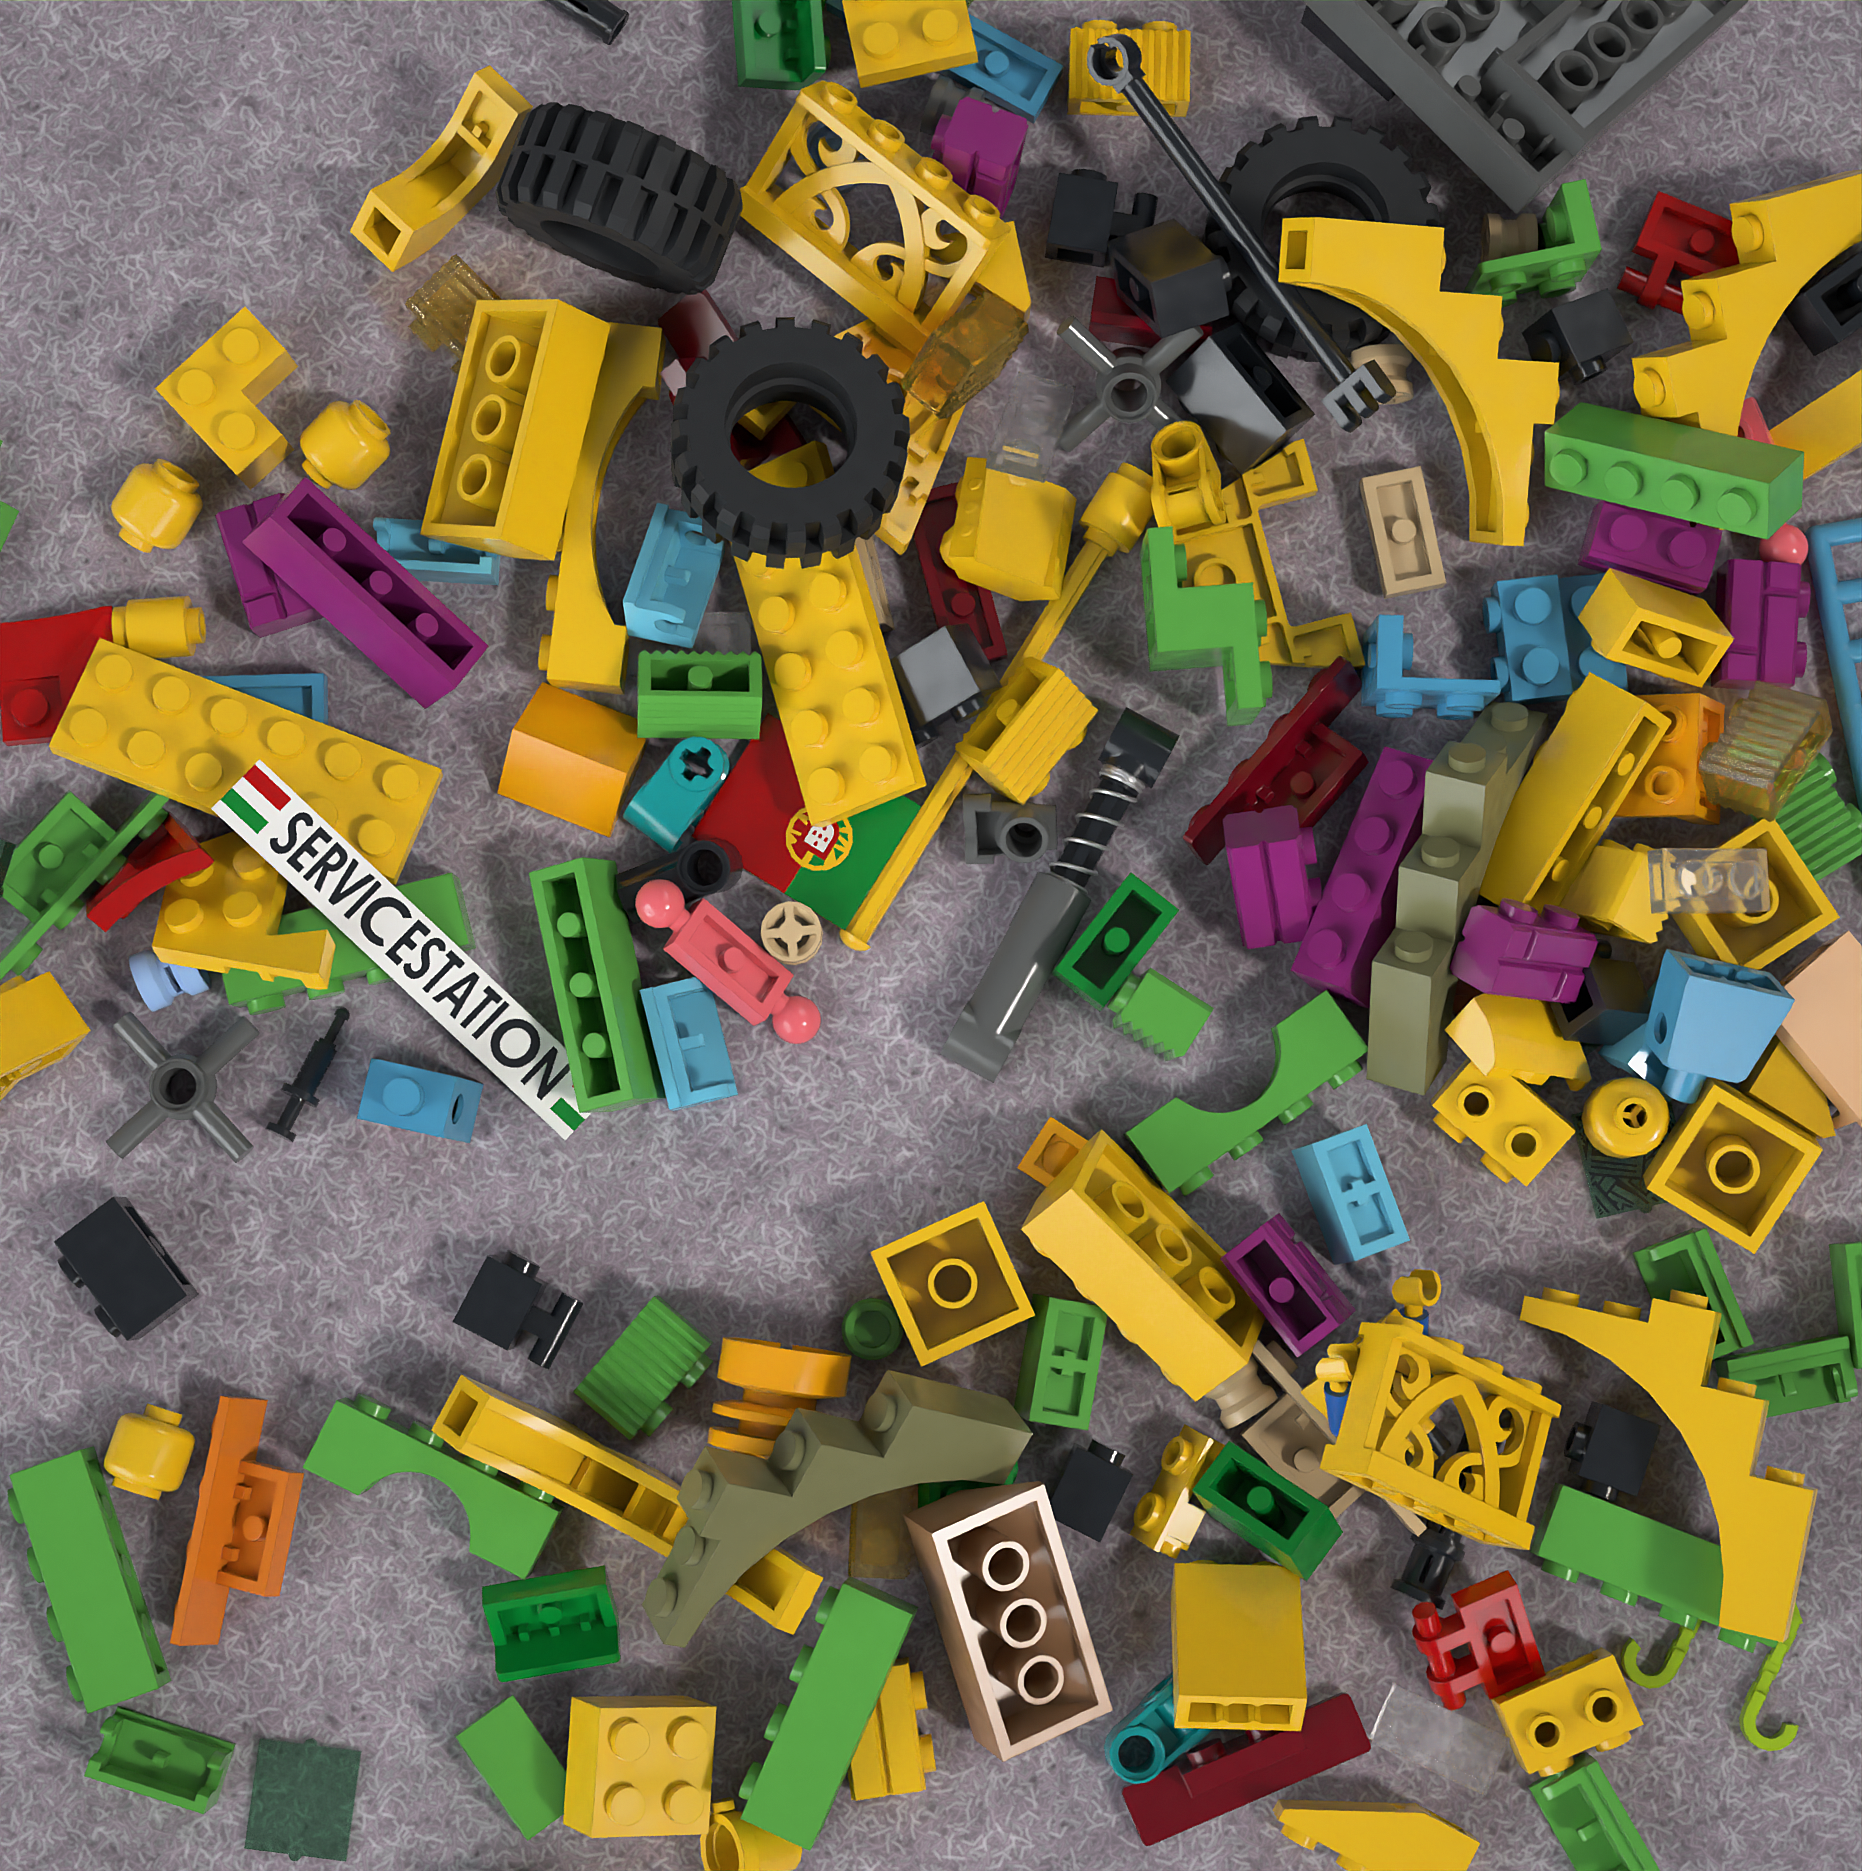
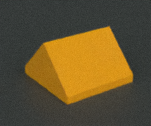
(572, 759)

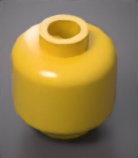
(344, 445)
(157, 506)
(1604, 1117)
(149, 1452)

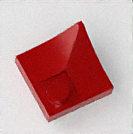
(42, 669)
(152, 864)

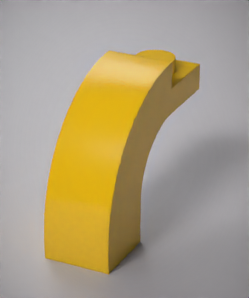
(433, 194)

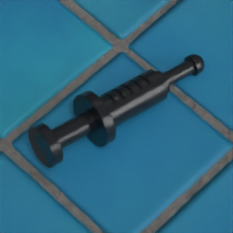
(308, 1078)

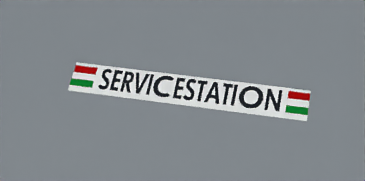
(403, 943)

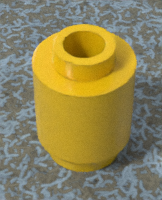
(159, 626)

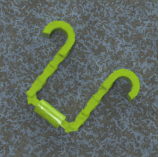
(1754, 1697)

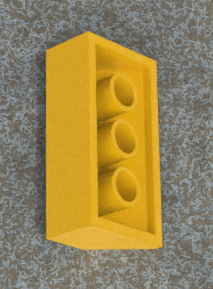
(516, 427)
(1146, 1266)

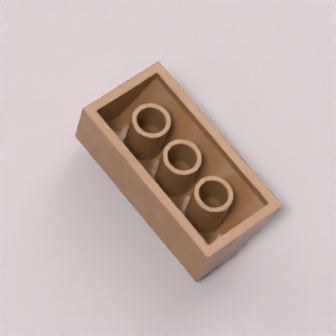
(1008, 1615)

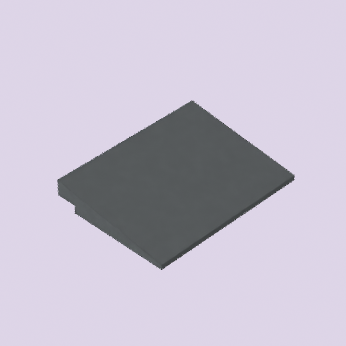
(1522, 80)

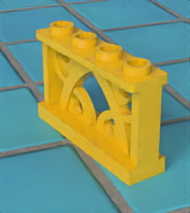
(791, 223)
(1374, 1449)

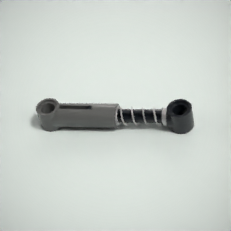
(1055, 902)

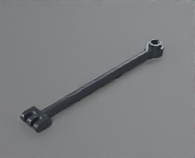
(1356, 389)

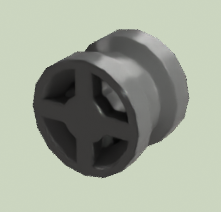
(944, 100)

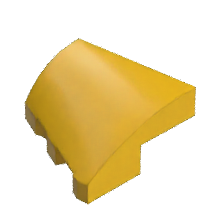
(1518, 1040)

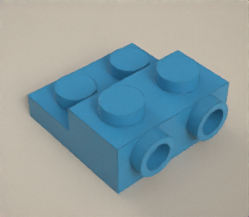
(1542, 641)

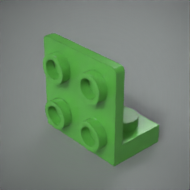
(1565, 252)

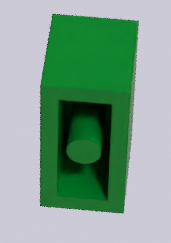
(1115, 941)
(1268, 1511)

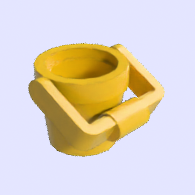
(743, 1846)

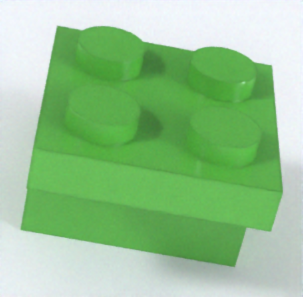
(1204, 626)

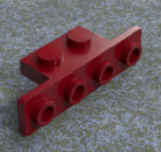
(690, 330)
(1295, 765)
(1244, 1769)

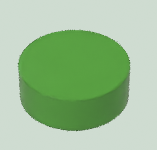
(872, 1329)

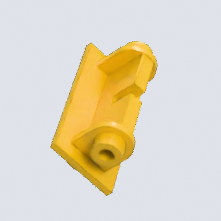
(1164, 1516)

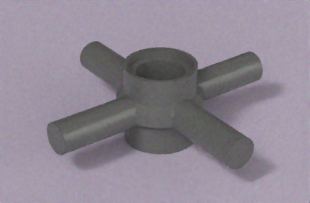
(1120, 365)
(164, 1069)

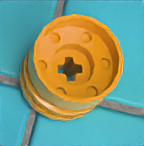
(773, 1386)

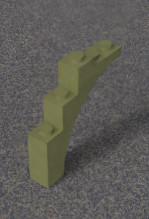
(1437, 886)
(819, 1464)

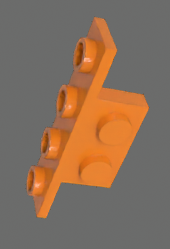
(239, 1524)

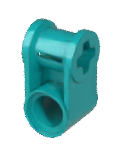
(671, 800)
(1155, 1721)

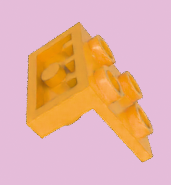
(1671, 777)

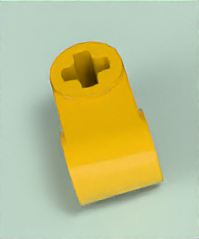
(1185, 478)

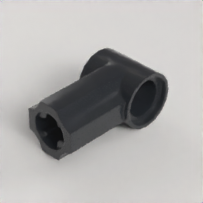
(682, 870)

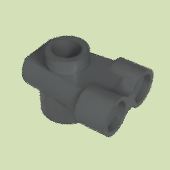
(994, 831)

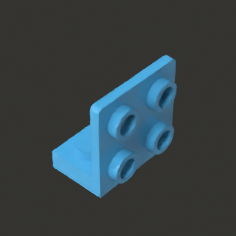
(1388, 654)

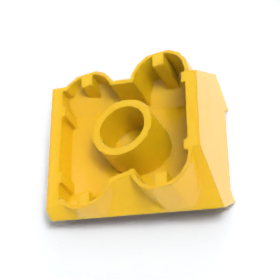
(1009, 533)

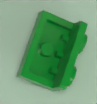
(780, 43)
(552, 1623)

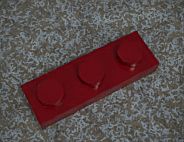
(952, 598)

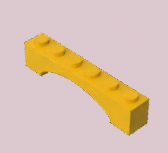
(585, 643)

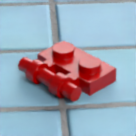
(1679, 239)
(1497, 1635)

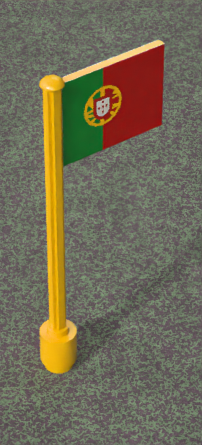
(862, 862)

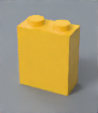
(1237, 1647)

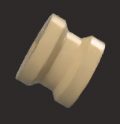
(1508, 236)
(1393, 361)
(790, 923)
(1242, 1395)

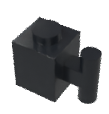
(1086, 217)
(1608, 1003)
(505, 1304)

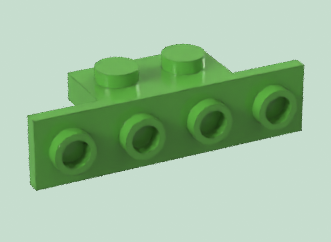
(60, 861)

